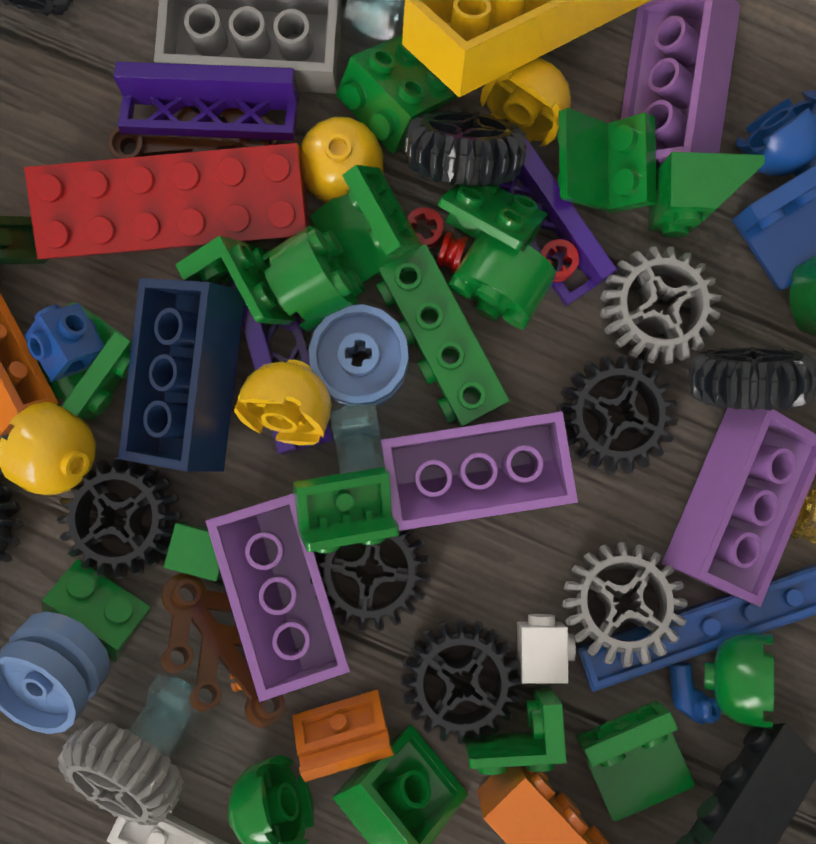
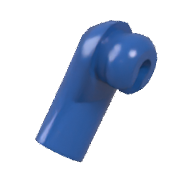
(688, 698)

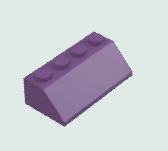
(682, 72)
(479, 471)
(745, 503)
(267, 579)

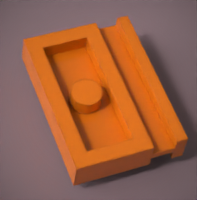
(341, 735)

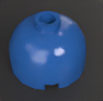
(784, 136)

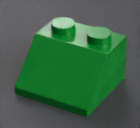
(695, 186)
(403, 795)

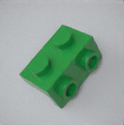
(344, 510)
(98, 605)

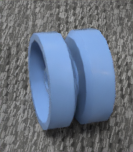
(353, 332)
(50, 672)

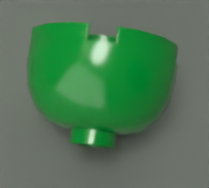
(743, 679)
(270, 804)

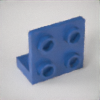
(782, 228)

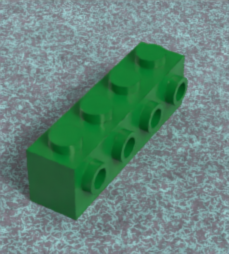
(442, 337)

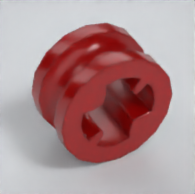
(431, 218)
(451, 252)
(570, 256)

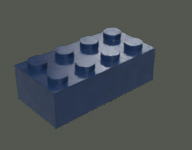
(181, 375)

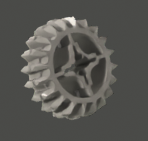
(665, 321)
(642, 615)
(121, 773)

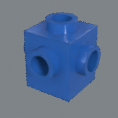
(63, 340)

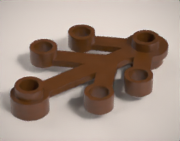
(171, 144)
(217, 643)

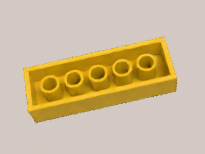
(484, 39)

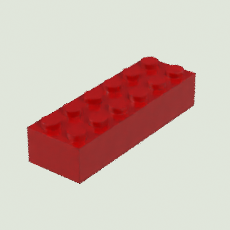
(166, 201)

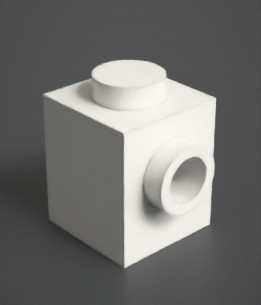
(544, 649)

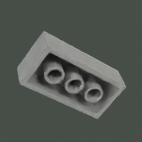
(255, 34)

